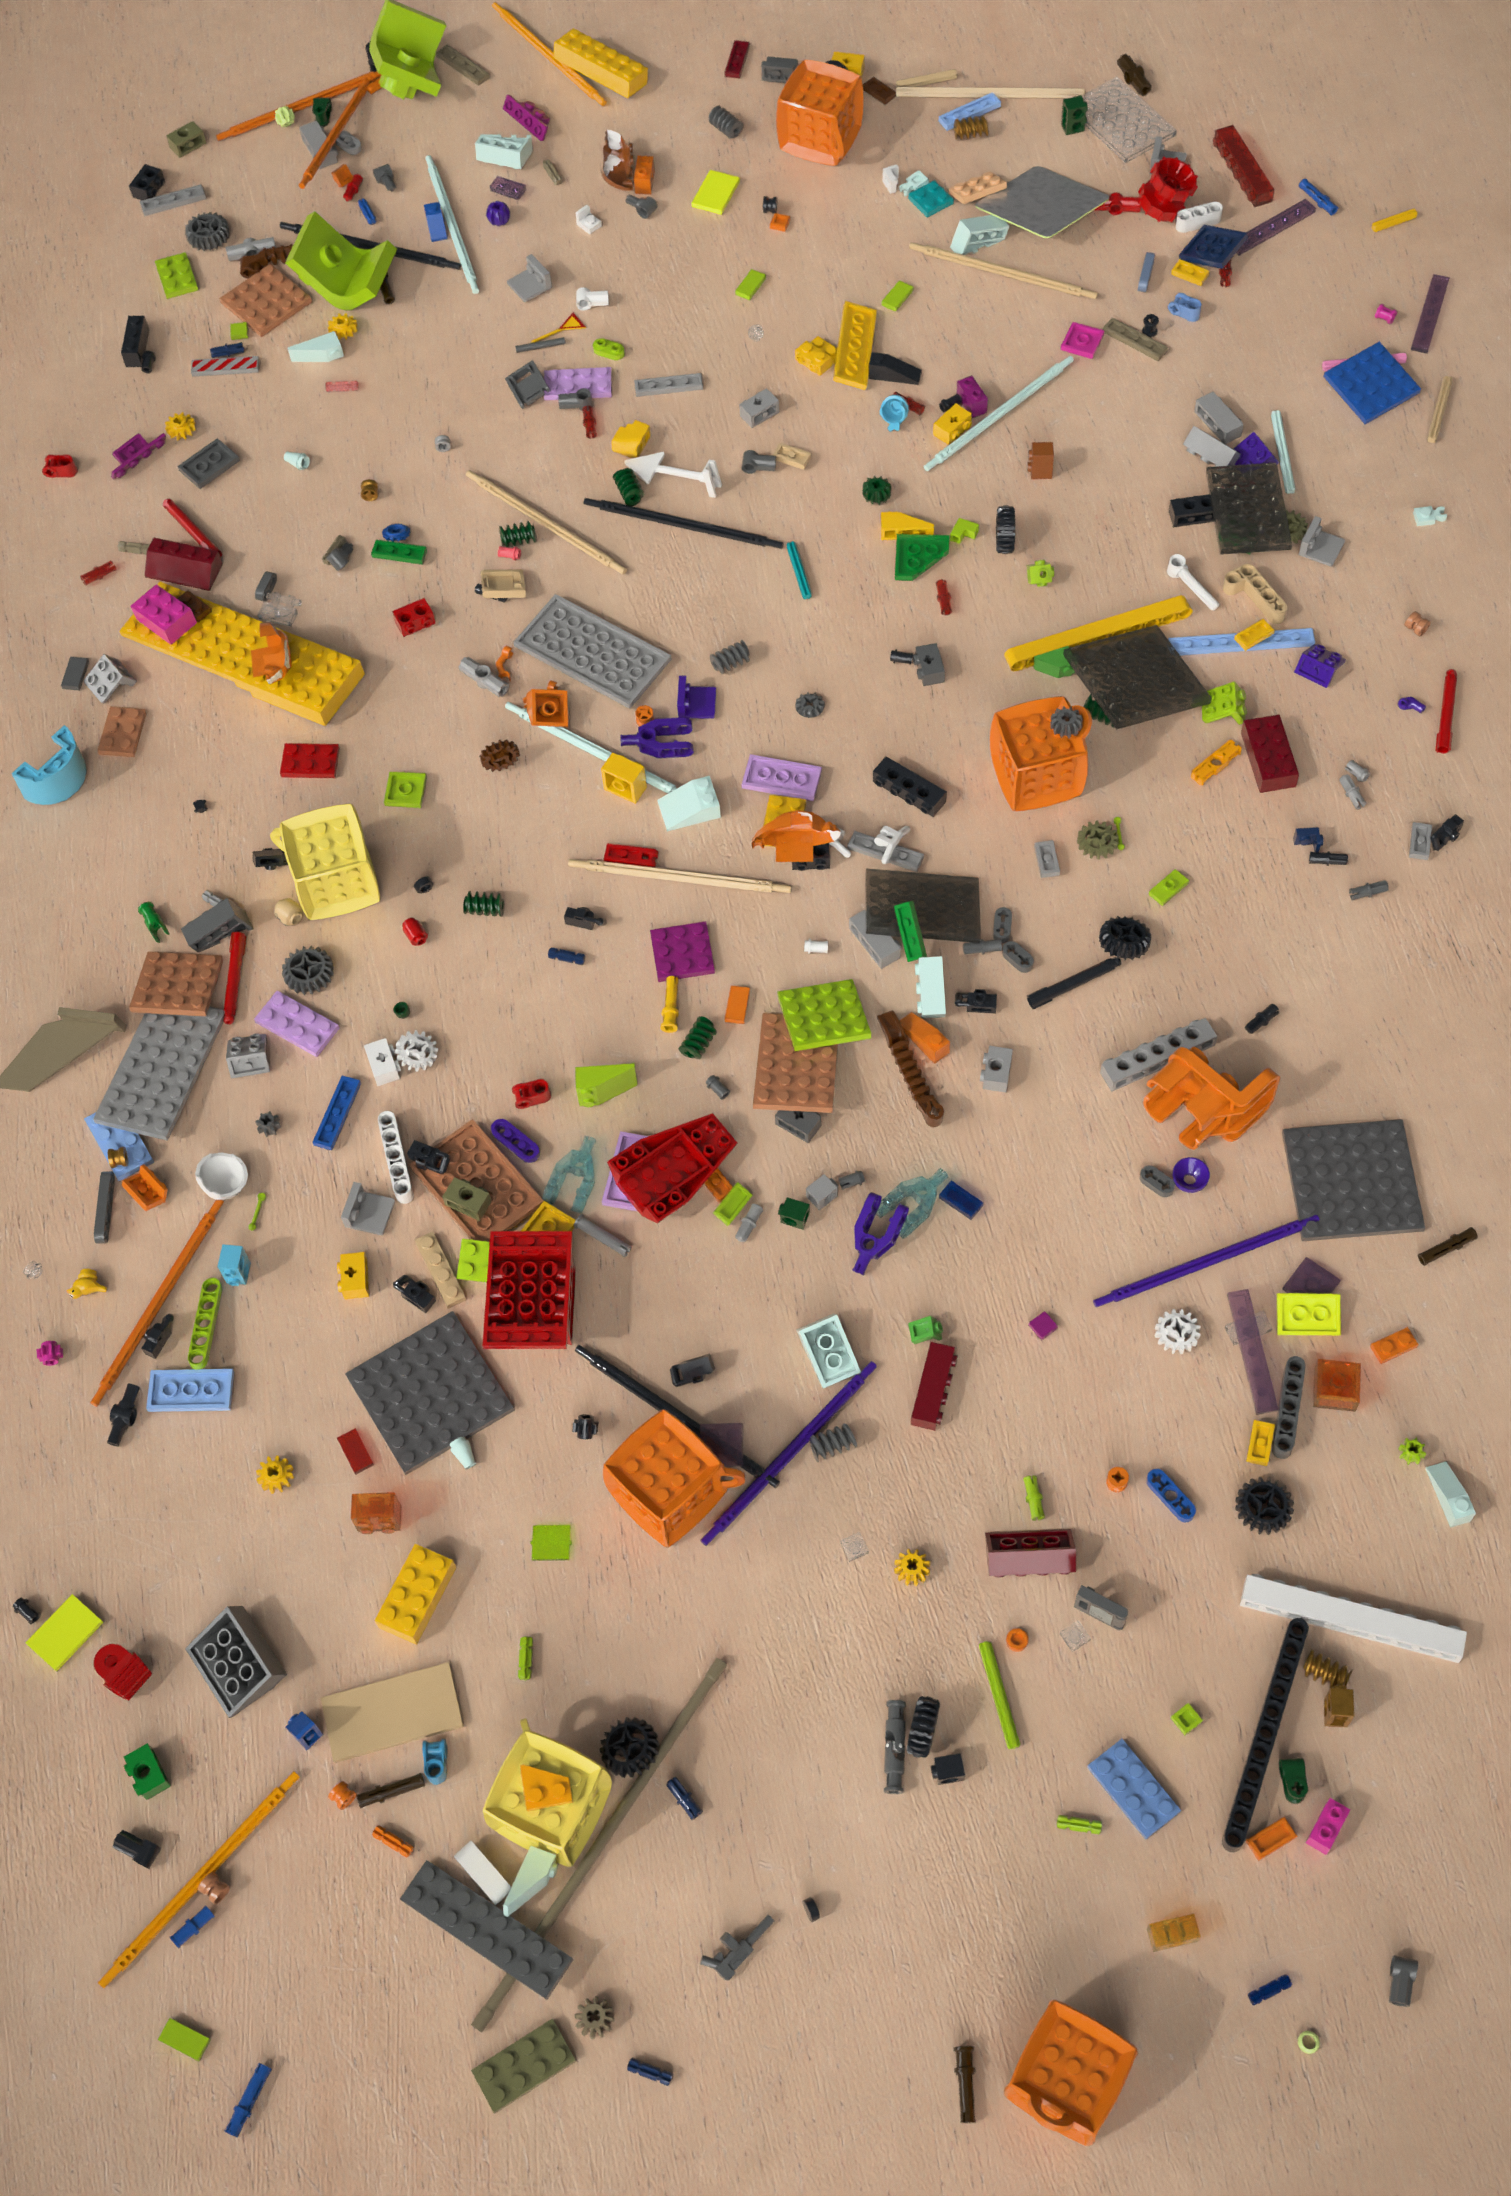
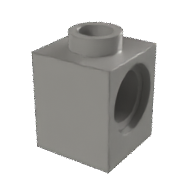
(822, 1191)

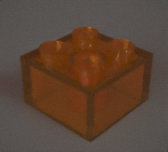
(1336, 1385)
(376, 1512)

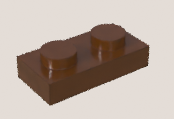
(879, 90)
(198, 607)

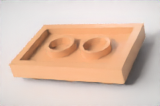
(977, 187)

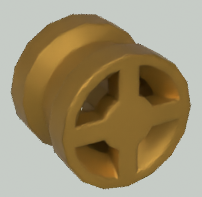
(369, 490)
(117, 1157)

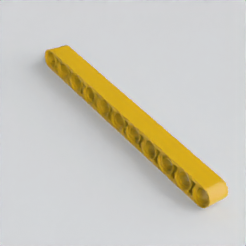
(1158, 614)

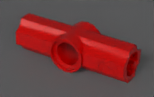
(1119, 204)

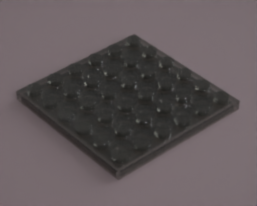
(1137, 676)

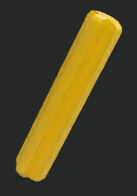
(1394, 220)

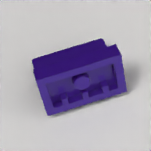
(1254, 451)
(1319, 664)
(695, 701)

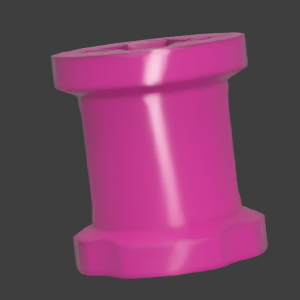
(1386, 314)

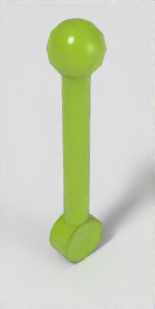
(1117, 820)
(261, 1197)

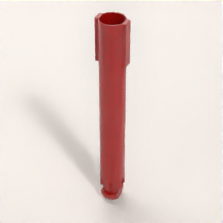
(189, 526)
(1444, 737)
(236, 950)

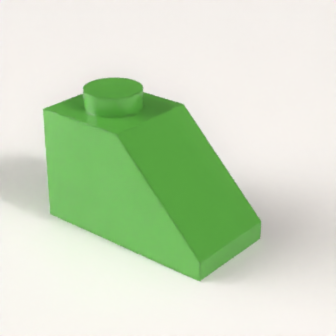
(1053, 663)

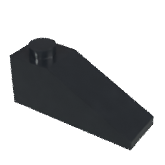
(891, 369)

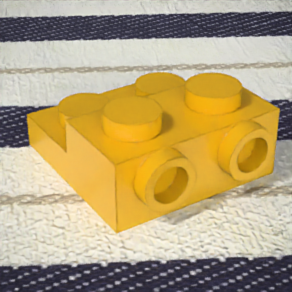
(816, 355)

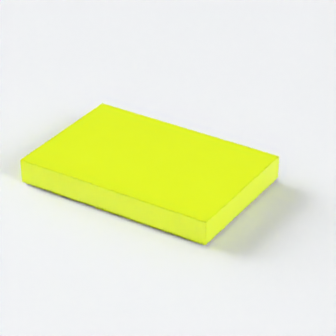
(715, 192)
(1308, 1314)
(64, 1632)

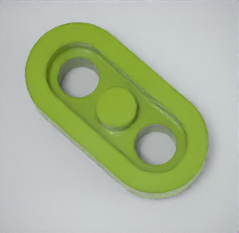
(608, 349)

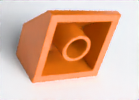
(547, 707)

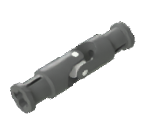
(894, 1744)

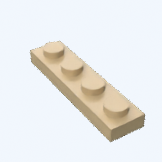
(440, 1270)

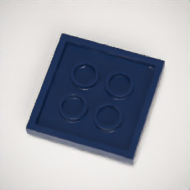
(1213, 246)

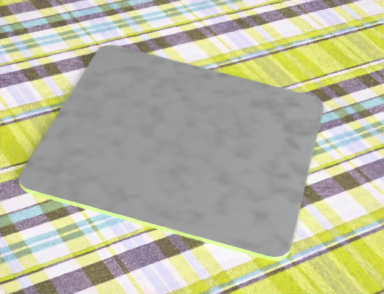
(1042, 202)

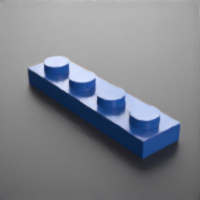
(336, 1113)

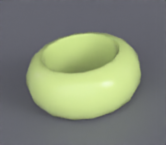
(1314, 2036)

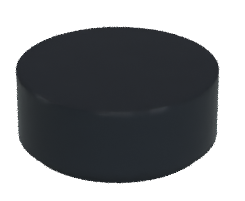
(423, 885)
(811, 1909)

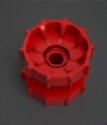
(1167, 189)

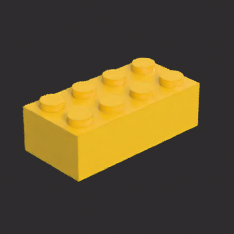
(415, 1594)

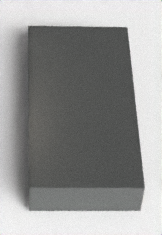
(74, 673)

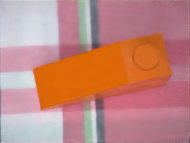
(926, 1037)

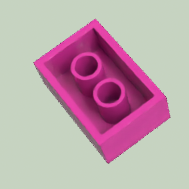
(163, 614)

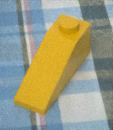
(900, 523)

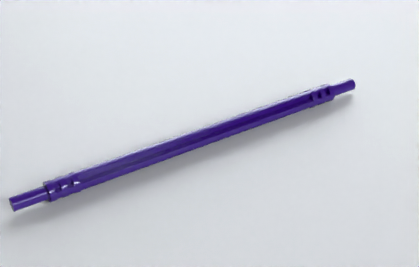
(1204, 1261)
(788, 1453)

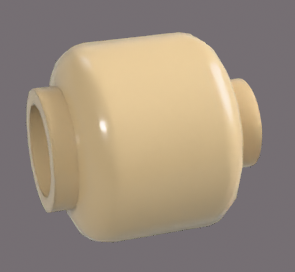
(288, 912)

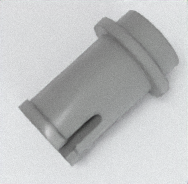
(1359, 772)

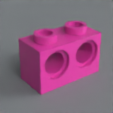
(1328, 1826)

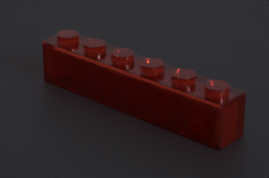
(1243, 166)

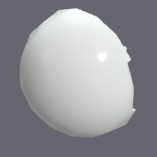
(221, 1175)

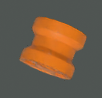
(643, 712)
(1116, 1484)
(342, 1795)

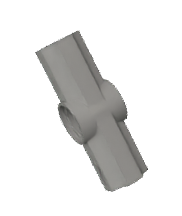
(249, 247)
(483, 676)

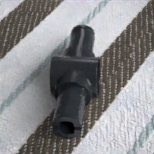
(123, 1415)

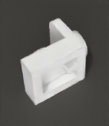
(890, 178)
(587, 221)

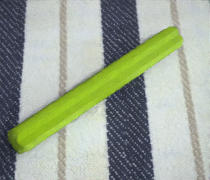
(999, 1695)

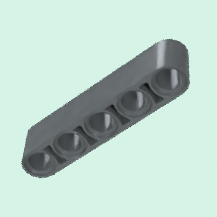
(1286, 1416)

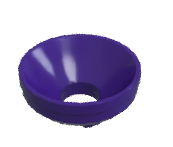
(1192, 1167)

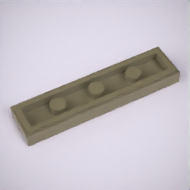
(463, 65)
(1135, 339)

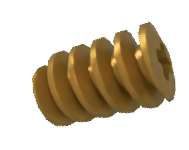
(970, 127)
(1326, 1670)

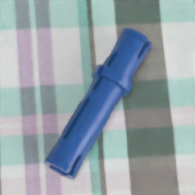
(1306, 186)
(243, 2109)

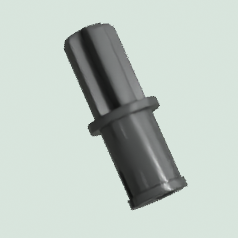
(1368, 889)
(982, 947)

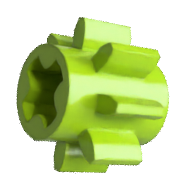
(1413, 1445)

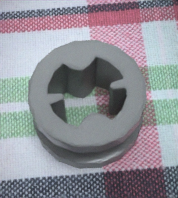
(442, 443)

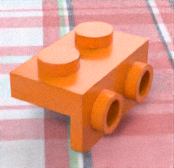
(146, 1188)

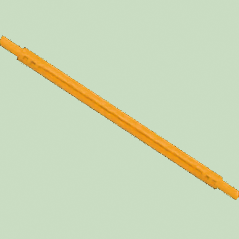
(548, 53)
(191, 1887)

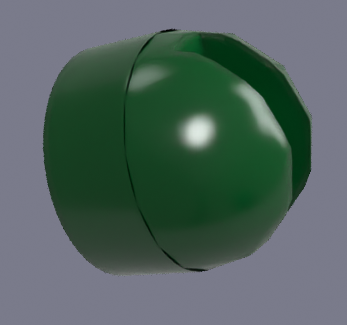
(401, 1010)

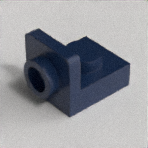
(1308, 836)

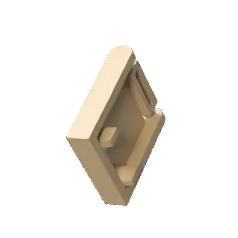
(499, 583)

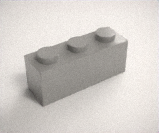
(313, 137)
(1219, 417)
(1210, 448)
(880, 947)

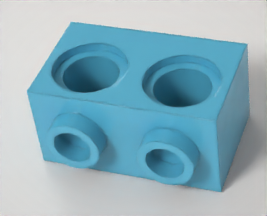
(234, 1264)

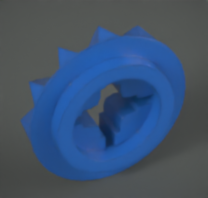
(396, 532)

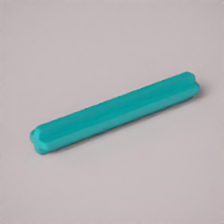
(799, 570)

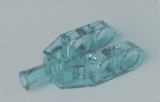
(567, 1165)
(911, 1188)

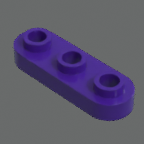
(513, 1134)

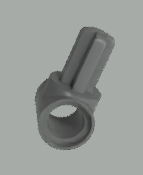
(384, 176)
(644, 206)
(339, 556)

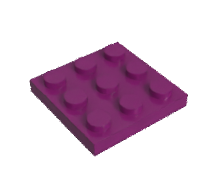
(682, 951)

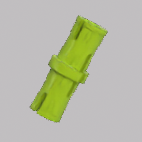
(1034, 1498)

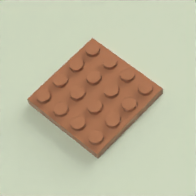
(265, 300)
(176, 984)

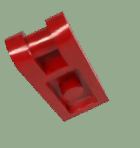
(630, 855)

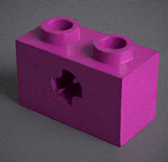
(972, 396)

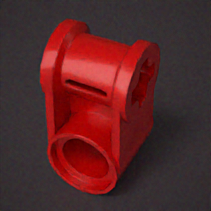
(60, 466)
(530, 1093)

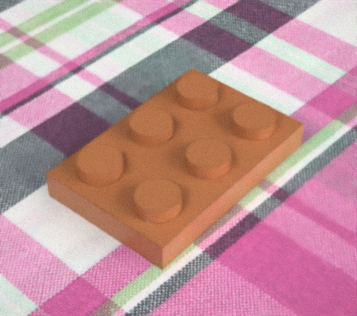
(122, 731)

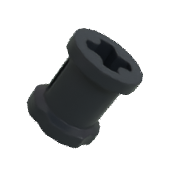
(1150, 325)

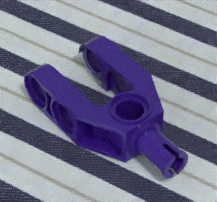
(647, 733)
(863, 1225)

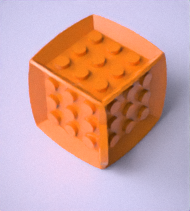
(819, 112)
(1033, 762)
(667, 1478)
(1071, 2072)

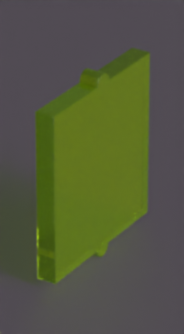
(550, 1542)

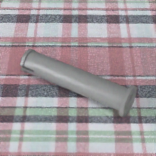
(602, 1235)

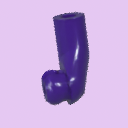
(1411, 703)

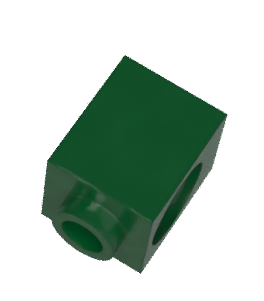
(794, 1213)

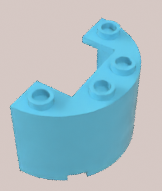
(57, 777)

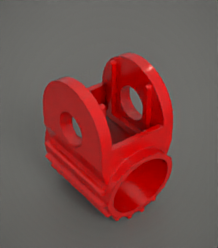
(126, 1675)

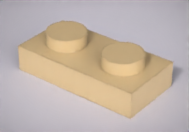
(792, 456)

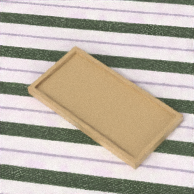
(391, 1712)

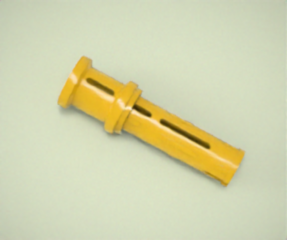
(670, 1011)

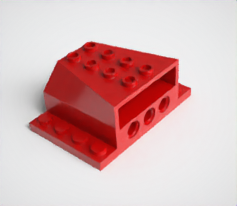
(529, 1290)

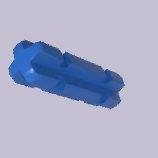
(366, 210)

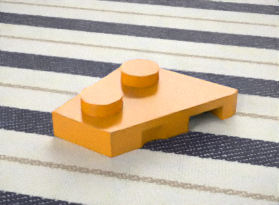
(544, 1788)

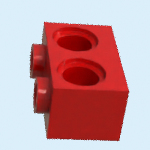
(413, 617)

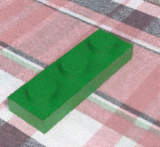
(399, 552)
(910, 931)

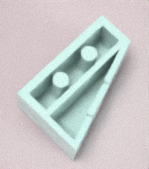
(504, 150)
(978, 232)

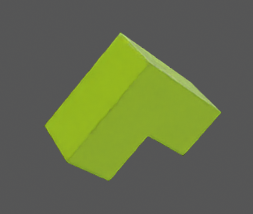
(964, 528)

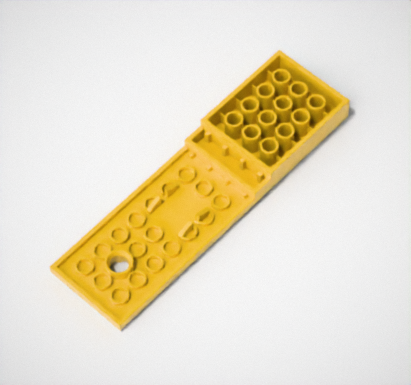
(223, 645)

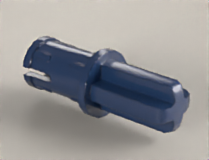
(227, 350)
(684, 1798)

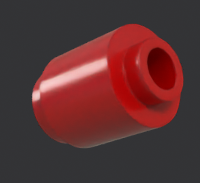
(414, 931)

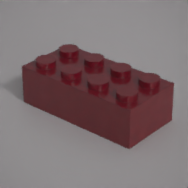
(1269, 753)

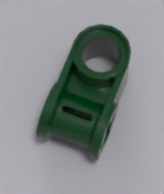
(321, 109)
(1293, 1775)

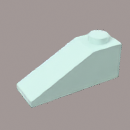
(319, 349)
(1451, 1494)
(531, 1878)

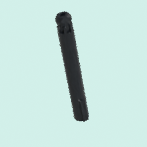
(1046, 994)

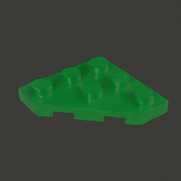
(918, 554)

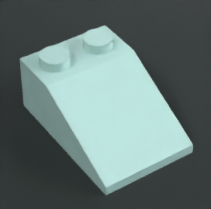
(690, 804)
(828, 1350)

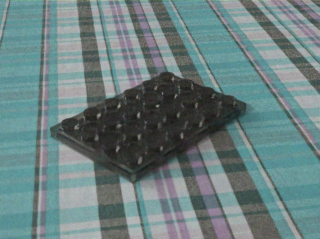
(1248, 508)
(943, 904)

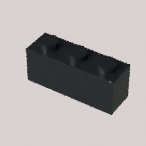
(135, 341)

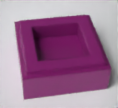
(1043, 1325)

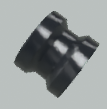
(769, 204)

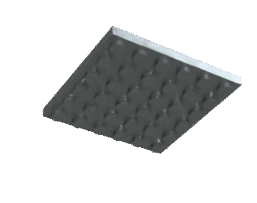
(1353, 1179)
(429, 1392)

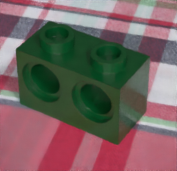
(1074, 115)

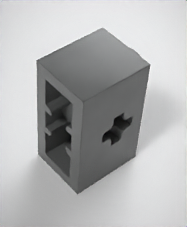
(929, 664)
(799, 1123)

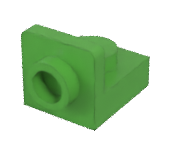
(925, 1329)

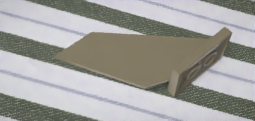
(57, 1046)

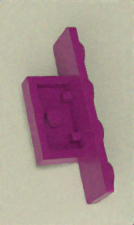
(528, 116)
(133, 451)

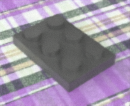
(208, 463)

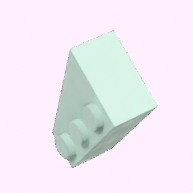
(930, 987)

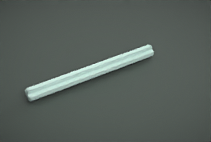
(1283, 452)

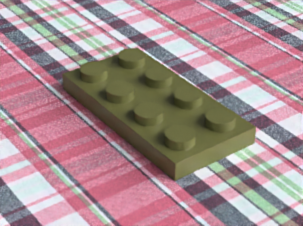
(523, 2066)

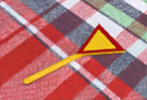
(571, 323)

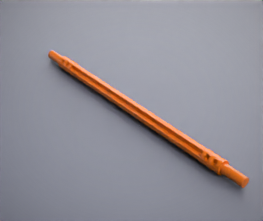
(298, 105)
(334, 134)
(156, 1303)

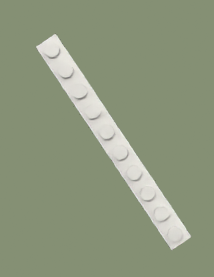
(1354, 1618)

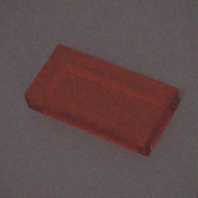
(355, 1451)

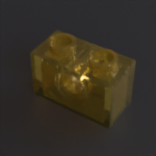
(1173, 1932)

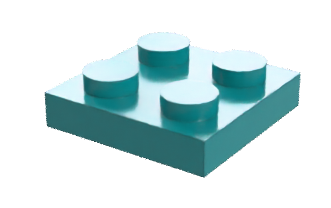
(930, 198)

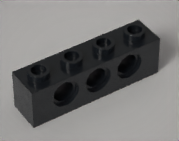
(1191, 511)
(896, 780)

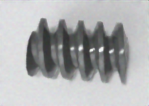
(725, 122)
(730, 656)
(832, 1441)

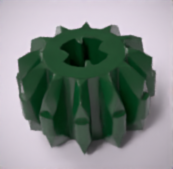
(876, 490)

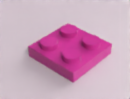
(1082, 340)

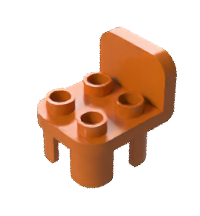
(1209, 1097)

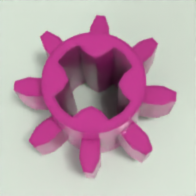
(49, 1353)

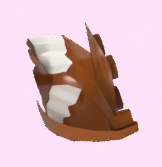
(617, 161)

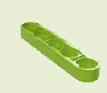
(208, 1331)

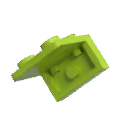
(1225, 702)

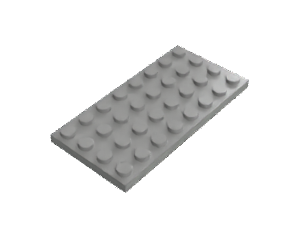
(592, 651)
(158, 1072)

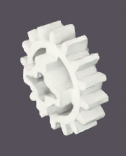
(416, 1050)
(1183, 1325)

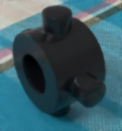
(200, 806)

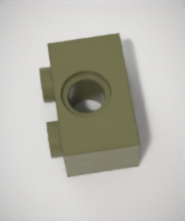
(186, 139)
(473, 1207)

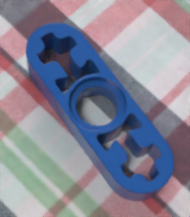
(1185, 1503)

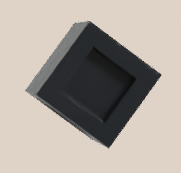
(948, 1769)

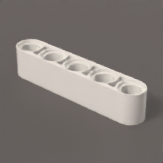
(399, 1164)

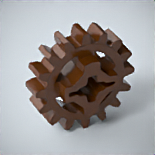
(499, 755)

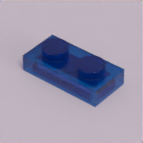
(961, 1200)

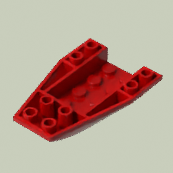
(671, 1166)

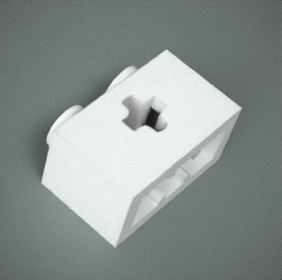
(384, 1071)

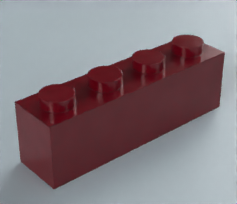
(933, 1385)

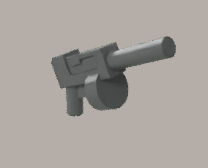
(738, 1952)

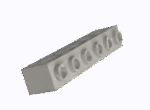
(1118, 1078)

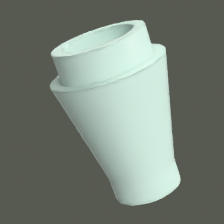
(298, 460)
(463, 1452)

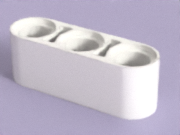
(1197, 216)
(483, 1872)

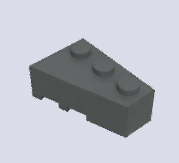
(215, 925)

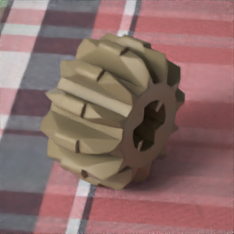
(594, 2009)

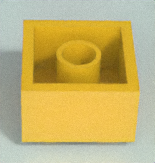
(624, 777)

